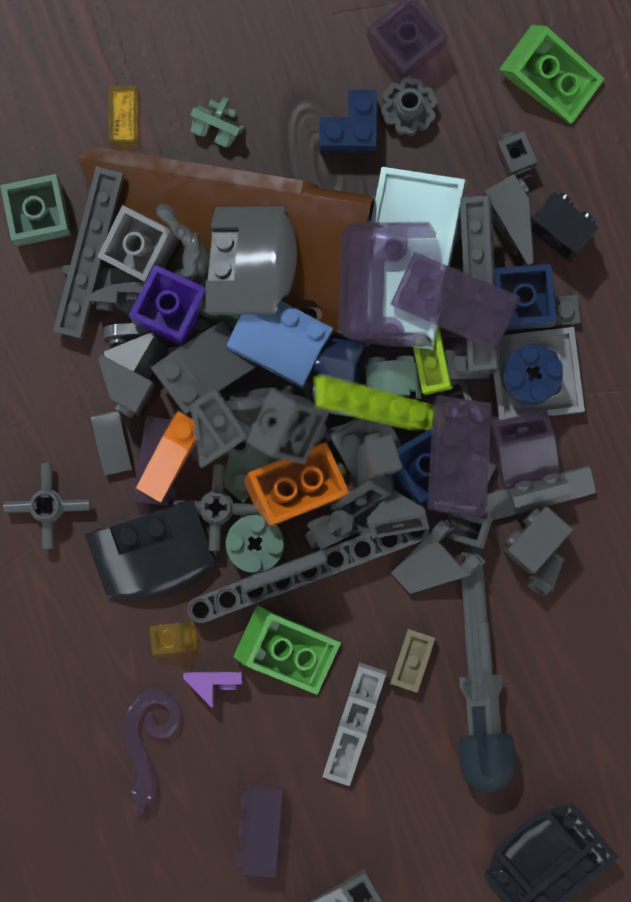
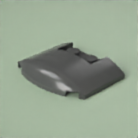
(250, 260)

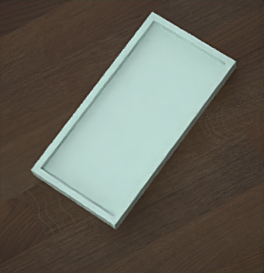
(417, 198)

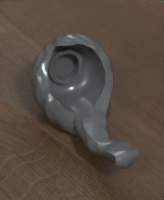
(195, 257)

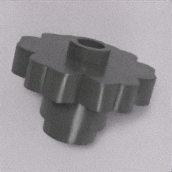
(408, 119)

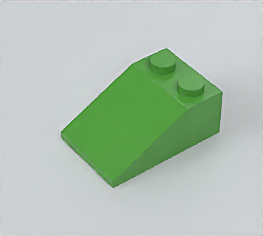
(551, 72)
(286, 650)

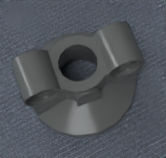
(247, 406)

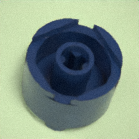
(548, 370)

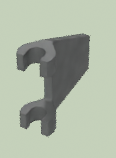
(432, 564)

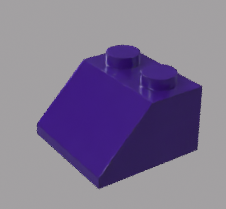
(168, 305)

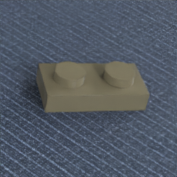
(412, 660)

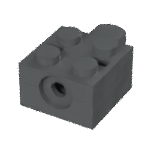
(288, 427)

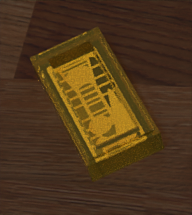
(123, 114)

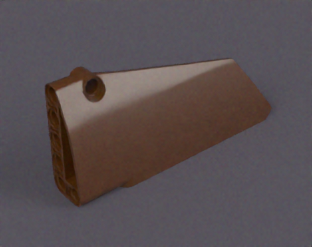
(197, 190)

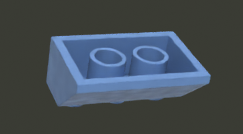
(281, 342)

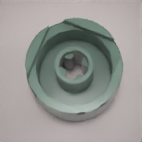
(394, 377)
(238, 543)

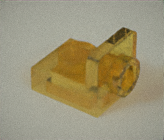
(173, 638)

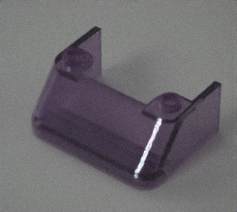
(362, 281)

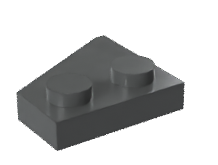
(215, 426)

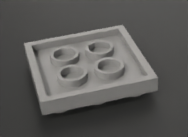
(569, 395)

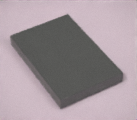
(283, 571)

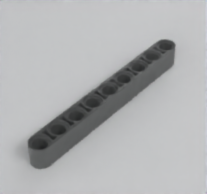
(350, 560)

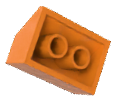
(293, 488)

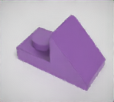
(204, 682)

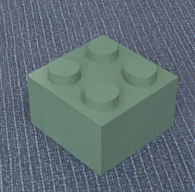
(35, 210)

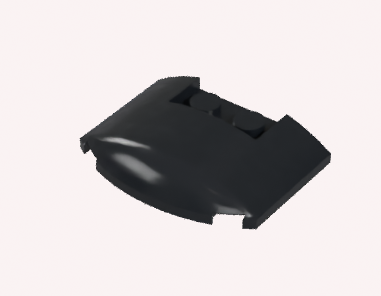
(151, 553)
(549, 857)

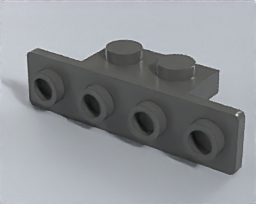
(539, 493)

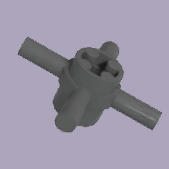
(38, 498)
(223, 516)

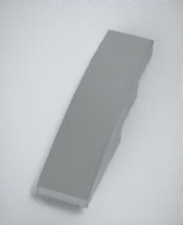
(354, 724)

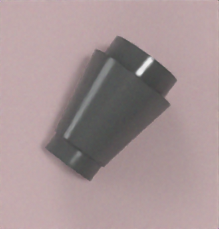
(546, 576)

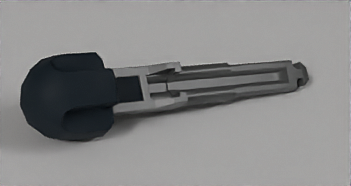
(485, 754)

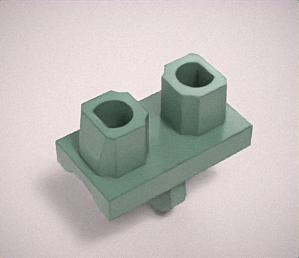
(204, 118)

